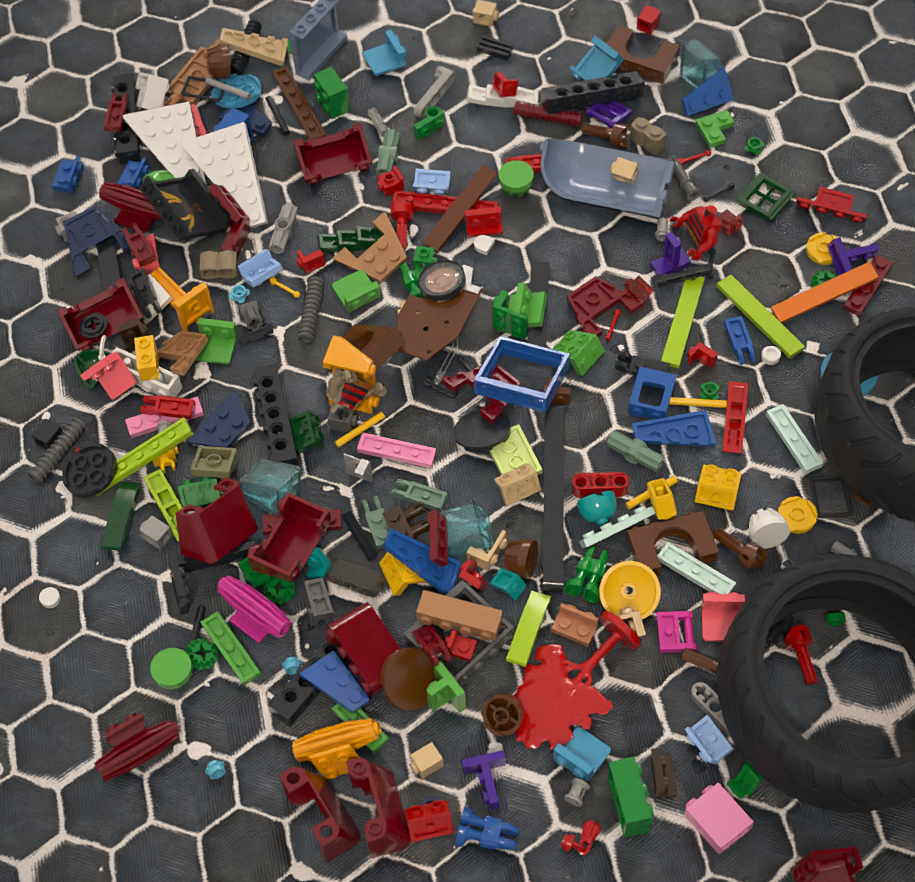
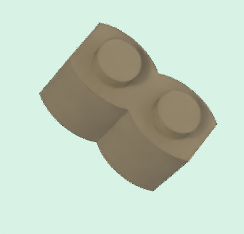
(647, 135)
(218, 265)

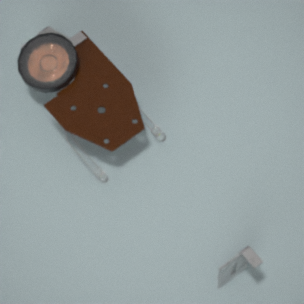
(438, 283)

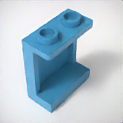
(598, 62)

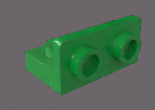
(199, 492)

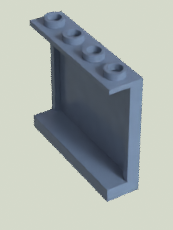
(316, 38)

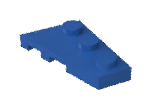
(709, 94)
(336, 681)

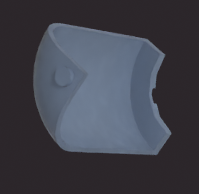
(584, 175)

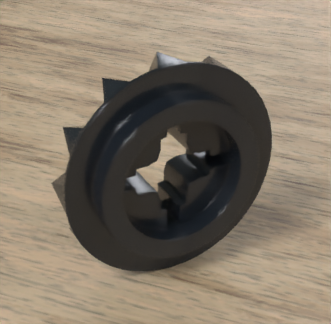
(86, 325)

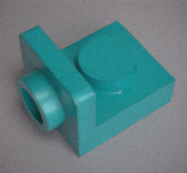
(319, 564)
(509, 583)

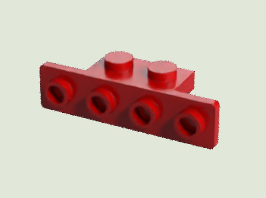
(833, 202)

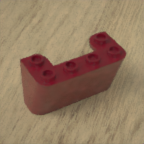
(218, 527)
(290, 539)
(364, 643)
(303, 786)
(828, 866)

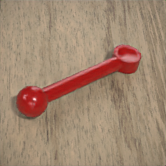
(707, 153)
(617, 312)

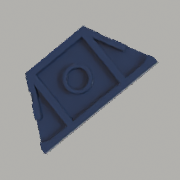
(223, 426)

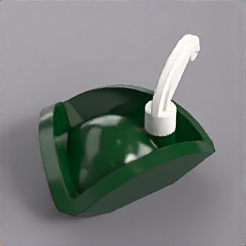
(87, 359)

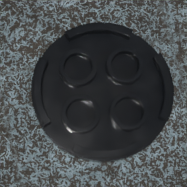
(478, 434)
(89, 470)

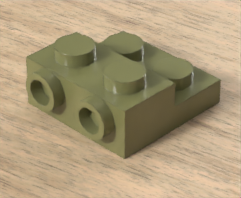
(214, 462)

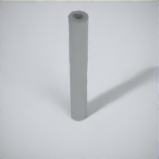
(228, 88)

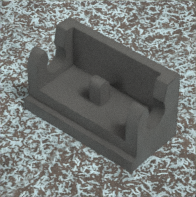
(316, 600)

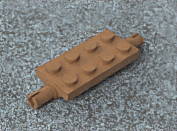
(196, 67)

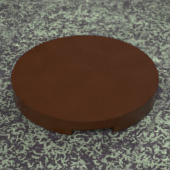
(406, 678)

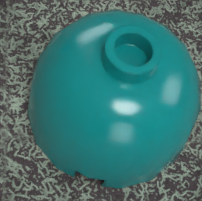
(598, 508)

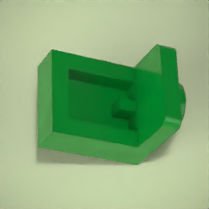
(425, 255)
(254, 578)
(746, 782)

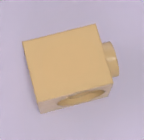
(485, 13)
(624, 170)

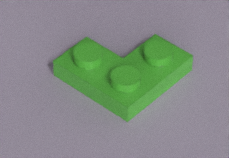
(711, 127)

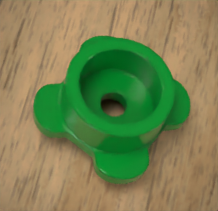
(754, 145)
(709, 386)

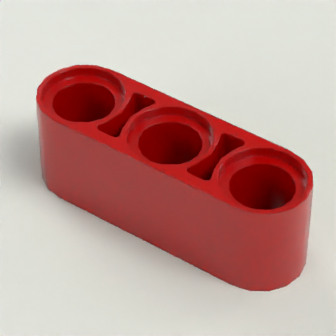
(591, 480)

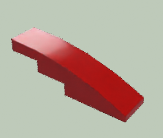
(735, 417)

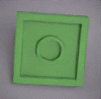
(529, 304)
(445, 690)

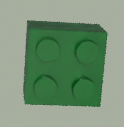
(331, 92)

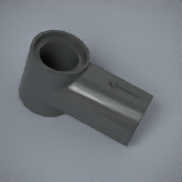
(251, 314)

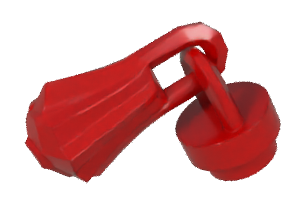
(589, 833)

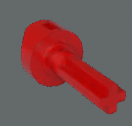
(402, 213)
(799, 643)

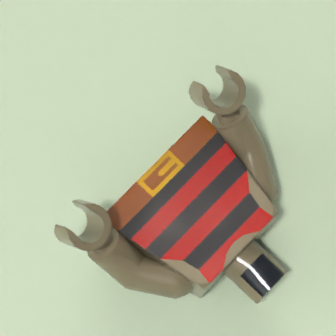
(350, 390)

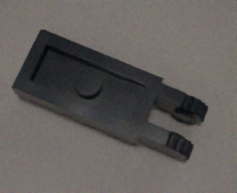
(144, 292)
(637, 362)

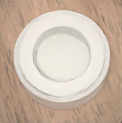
(771, 355)
(49, 597)

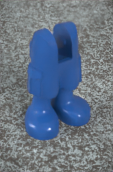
(492, 831)

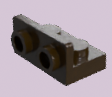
(132, 330)
(663, 774)

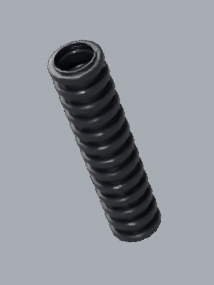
(240, 59)

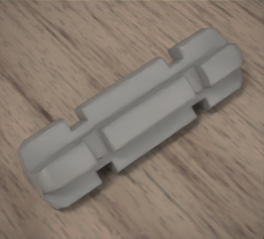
(377, 121)

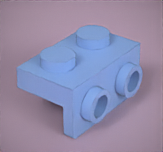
(432, 181)
(259, 268)
(709, 740)

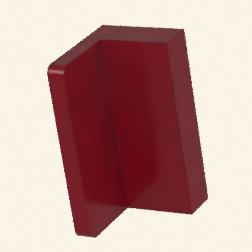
(236, 237)

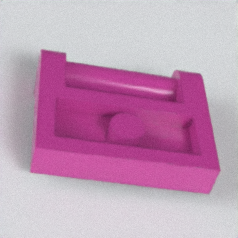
(669, 631)

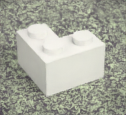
(151, 91)

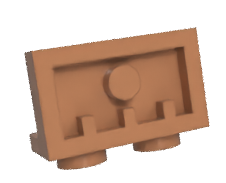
(575, 624)

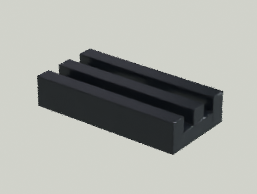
(495, 45)

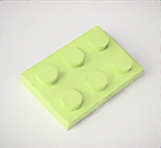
(514, 453)

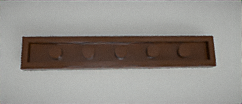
(298, 103)
(456, 213)

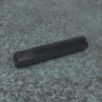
(359, 535)

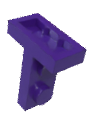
(673, 257)
(843, 259)
(482, 765)

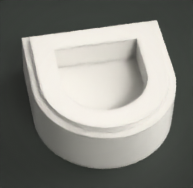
(483, 244)

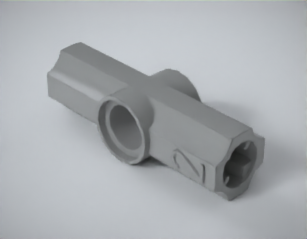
(283, 228)

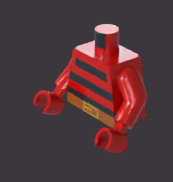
(702, 227)

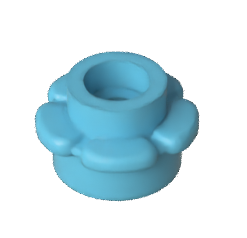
(291, 665)
(215, 769)

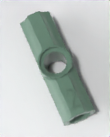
(388, 152)
(635, 451)

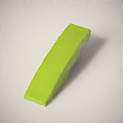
(164, 498)
(528, 628)

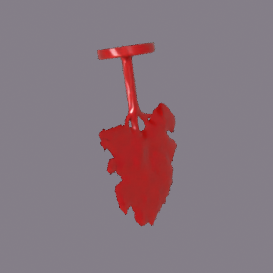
(555, 700)

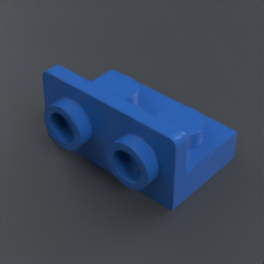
(134, 173)
(68, 175)

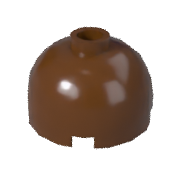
(502, 714)

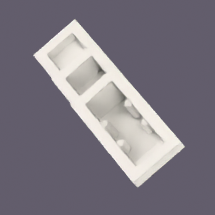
(490, 97)

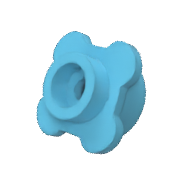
(236, 290)

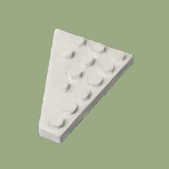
(163, 133)
(229, 162)

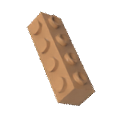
(459, 615)

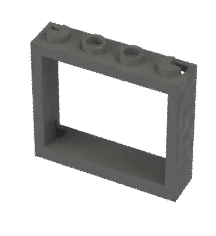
(459, 592)

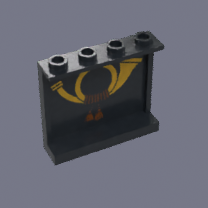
(187, 206)

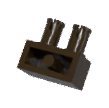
(400, 520)

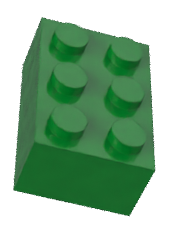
(630, 796)

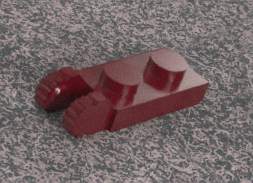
(114, 116)
(228, 203)
(139, 246)
(438, 538)
(431, 644)

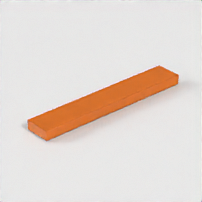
(824, 292)

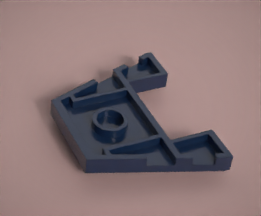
(87, 231)

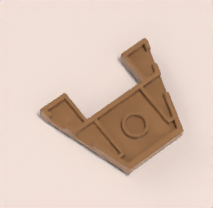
(381, 258)
(184, 348)

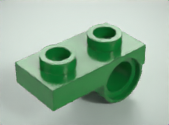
(433, 120)

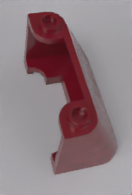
(333, 154)
(115, 304)
(389, 830)

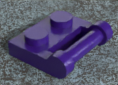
(613, 110)

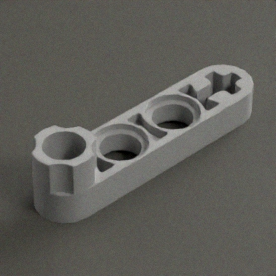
(444, 79)
(700, 701)

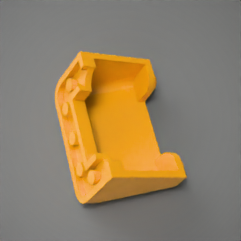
(347, 357)

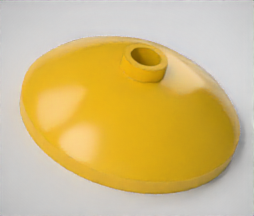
(632, 574)

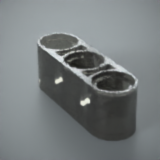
(354, 577)

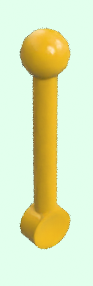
(273, 281)

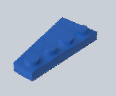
(682, 429)
(416, 557)

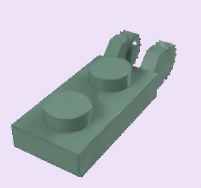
(417, 492)
(376, 522)

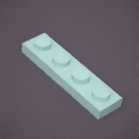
(794, 439)
(609, 529)
(695, 570)

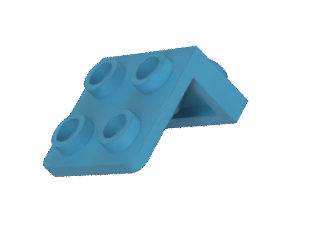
(386, 56)
(582, 754)

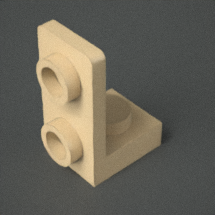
(486, 560)

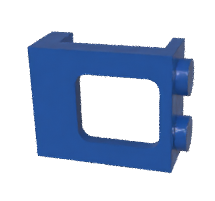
(656, 379)

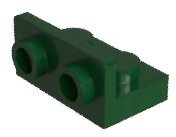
(306, 432)

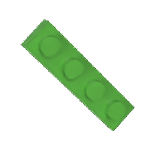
(230, 648)

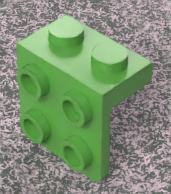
(356, 290)
(583, 349)

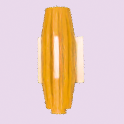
(335, 745)

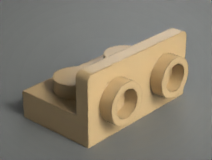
(518, 484)
(634, 622)

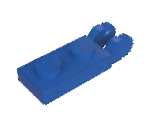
(739, 339)

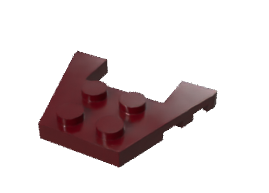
(594, 299)
(496, 407)

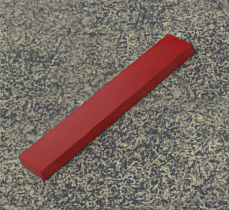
(434, 203)

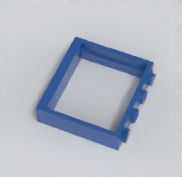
(515, 394)

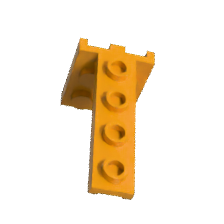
(188, 306)

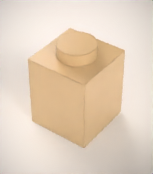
(426, 761)

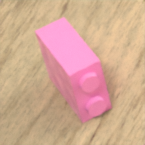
(718, 818)

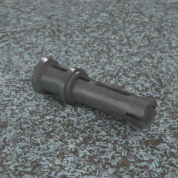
(686, 182)

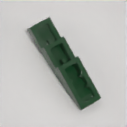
(355, 240)
(120, 516)

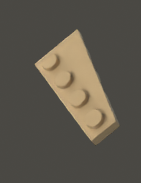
(253, 45)

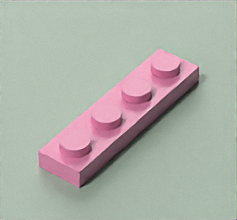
(147, 423)
(396, 450)

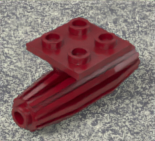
(133, 205)
(134, 745)

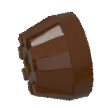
(219, 61)
(522, 557)

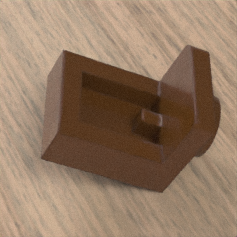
(562, 395)

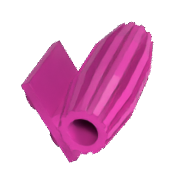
(254, 612)

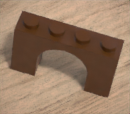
(653, 68)
(375, 341)
(690, 527)

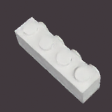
(167, 385)

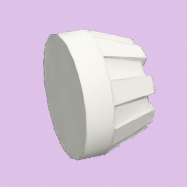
(768, 528)

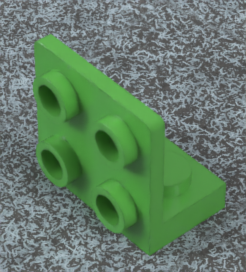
(221, 340)

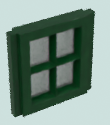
(765, 197)

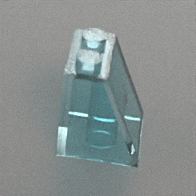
(698, 62)
(269, 483)
(468, 527)

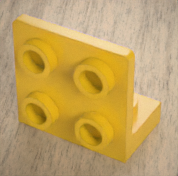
(718, 487)
(398, 574)

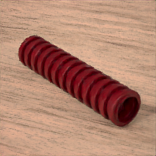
(539, 112)

